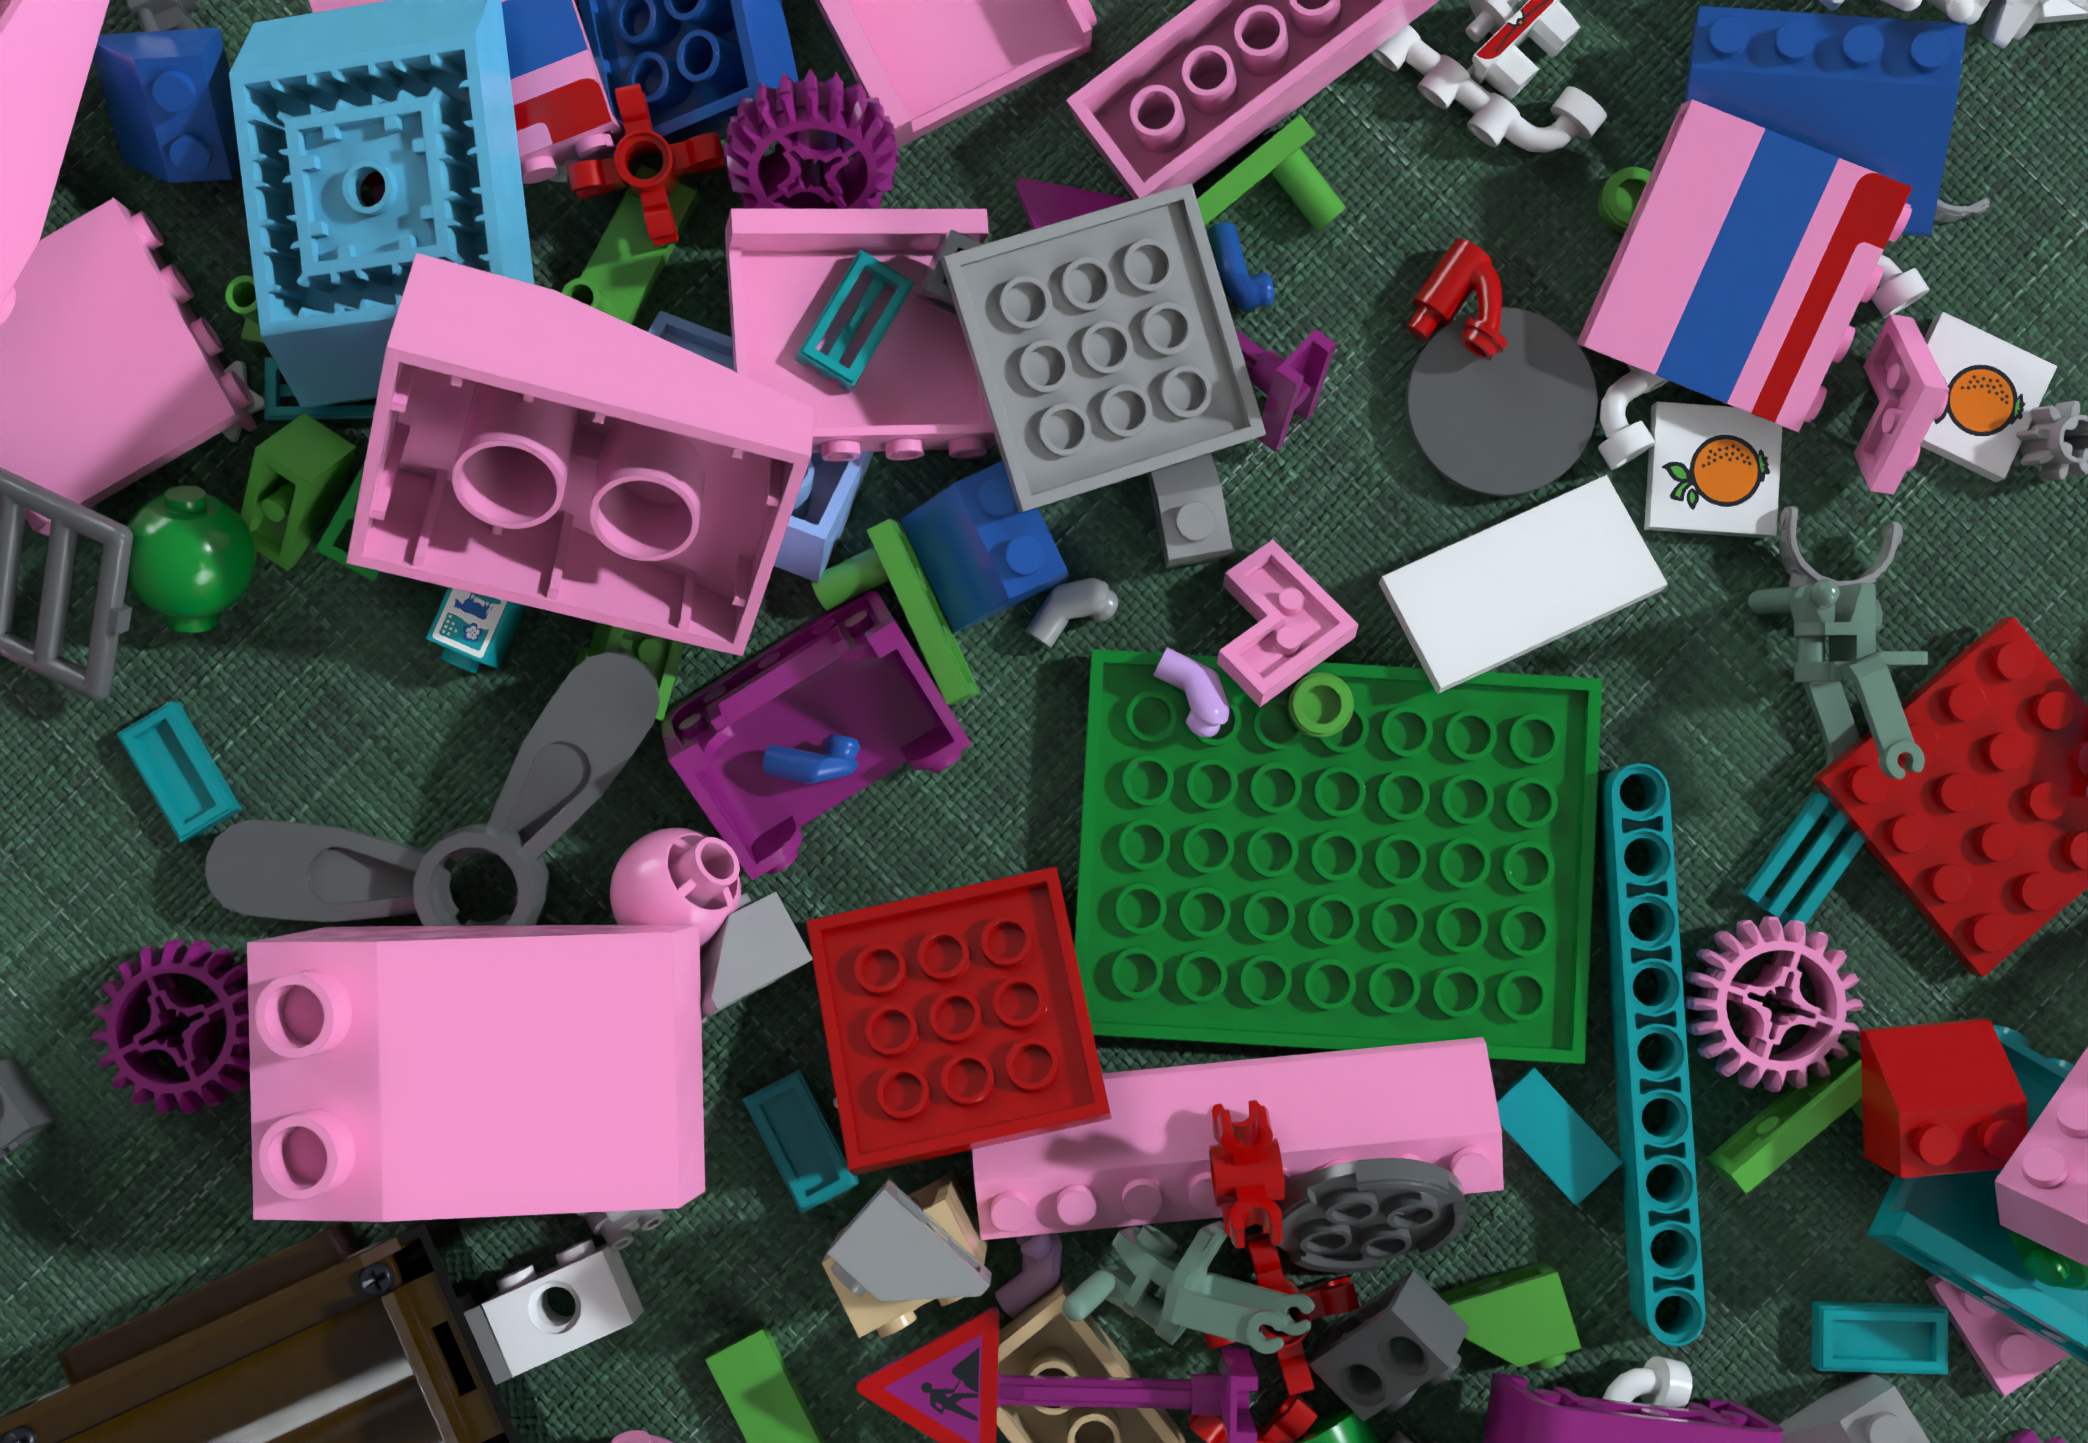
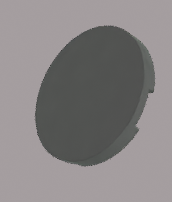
(1505, 420)
(1370, 1212)

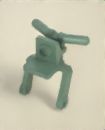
(1851, 621)
(1192, 1296)

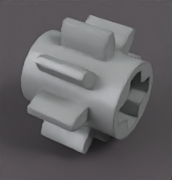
(2056, 441)

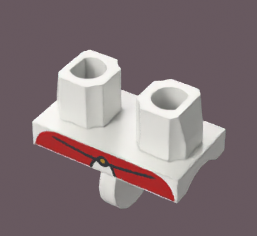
(1499, 58)

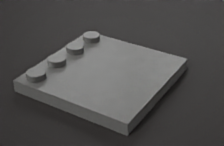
(1103, 346)

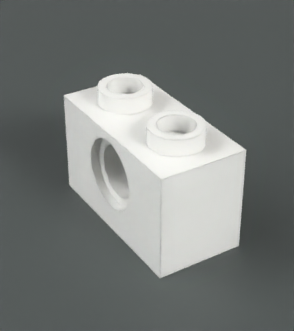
(535, 1334)

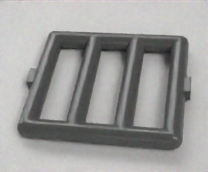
(110, 612)

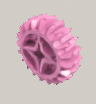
(1783, 983)

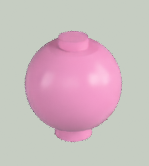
(677, 880)

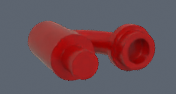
(1445, 291)

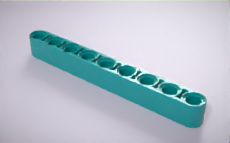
(1666, 1079)

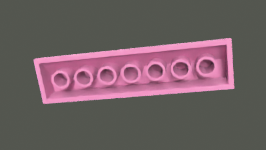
(1322, 1107)

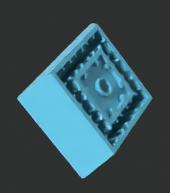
(355, 94)

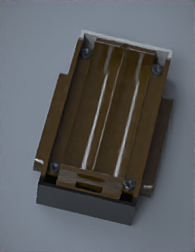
(302, 1351)

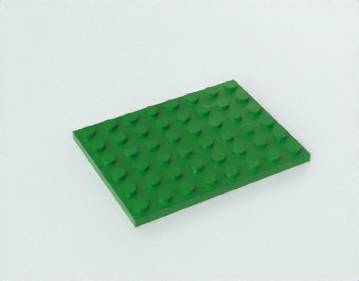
(1346, 883)

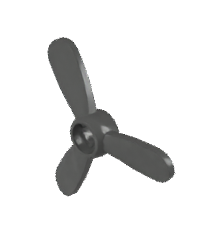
(555, 778)

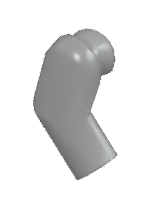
(1069, 601)

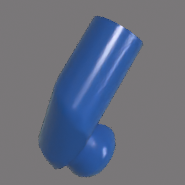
(1243, 289)
(813, 767)

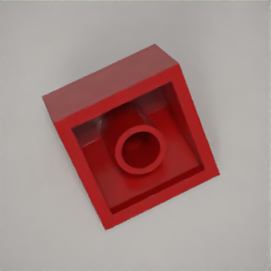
(1939, 1099)

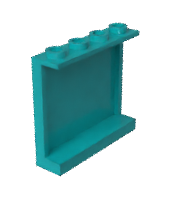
(1956, 1231)

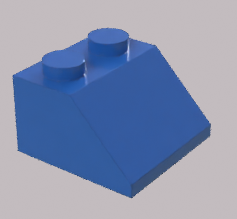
(170, 102)
(982, 549)

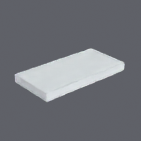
(1522, 584)

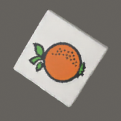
(1988, 396)
(1712, 471)

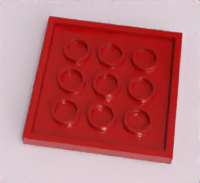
(1998, 815)
(956, 1021)

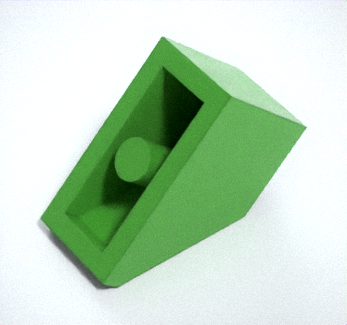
(294, 487)
(1518, 1316)

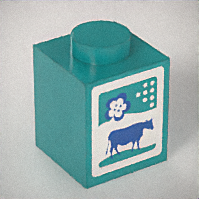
(475, 629)

